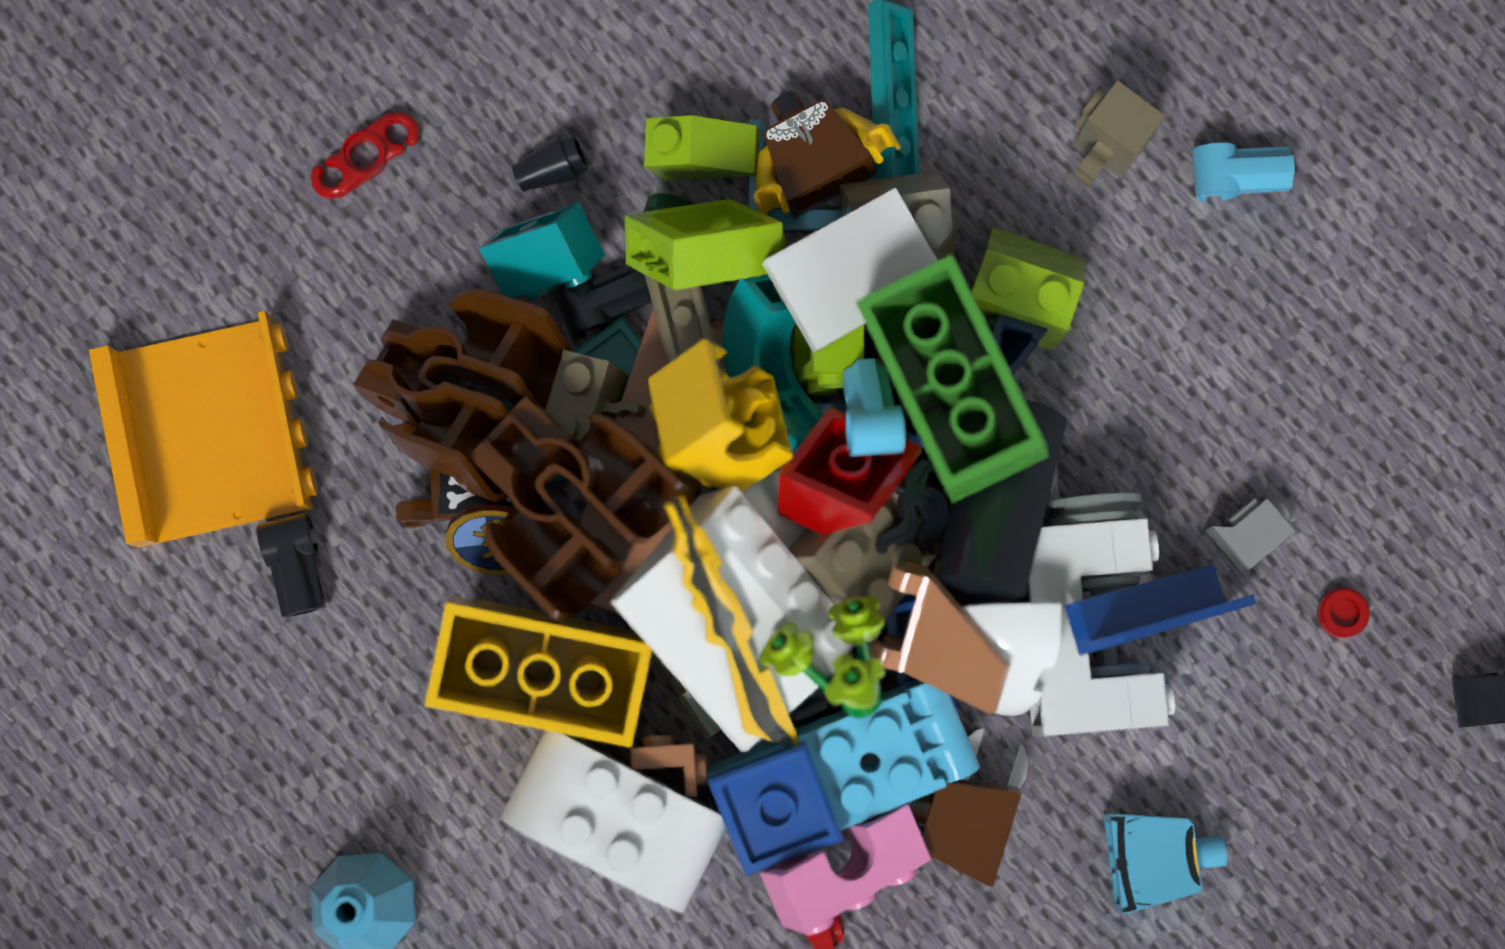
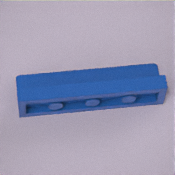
(1149, 609)

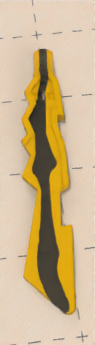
(727, 626)

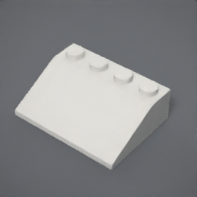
(769, 589)

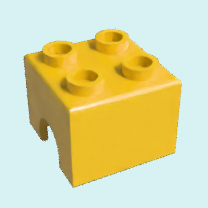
(717, 424)

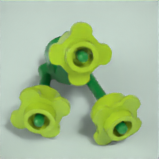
(854, 681)

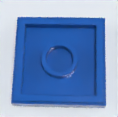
(775, 808)

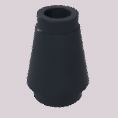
(551, 164)

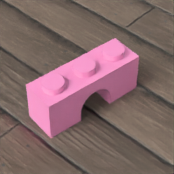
(882, 854)

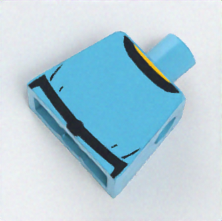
(1157, 859)

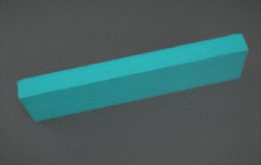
(894, 85)

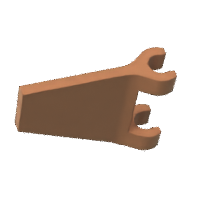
(942, 643)

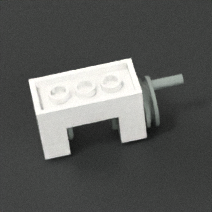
(1093, 549)

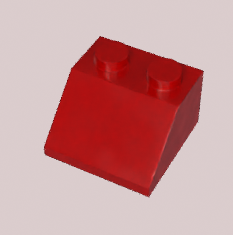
(834, 490)

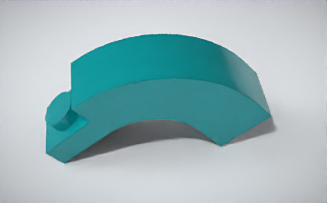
(759, 335)

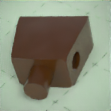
(968, 825)

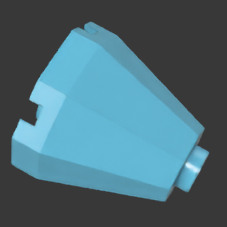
(381, 899)

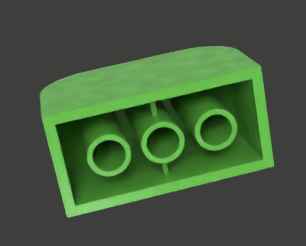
(952, 378)

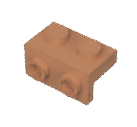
(663, 752)

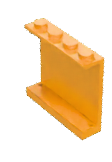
(203, 432)

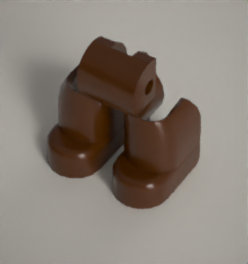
(506, 349)
(539, 538)

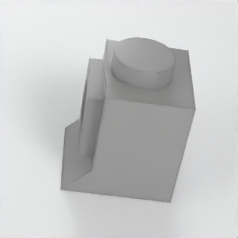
(1252, 532)

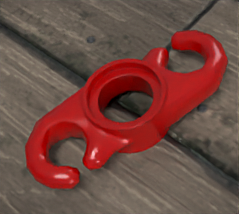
(375, 134)

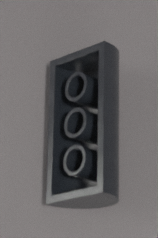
(997, 529)

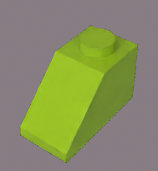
(700, 148)

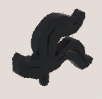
(913, 497)

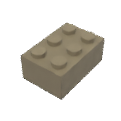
(849, 565)

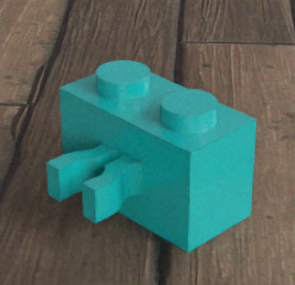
(543, 253)

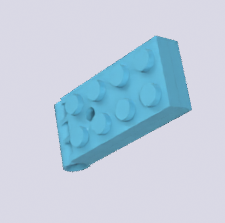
(911, 733)

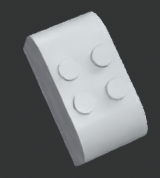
(615, 819)

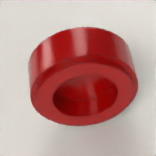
(1343, 612)

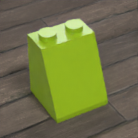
(1029, 283)

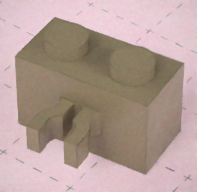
(1114, 131)
(588, 387)

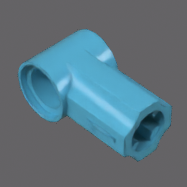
(1234, 171)
(871, 418)

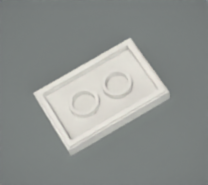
(845, 263)

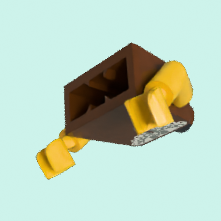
(814, 154)

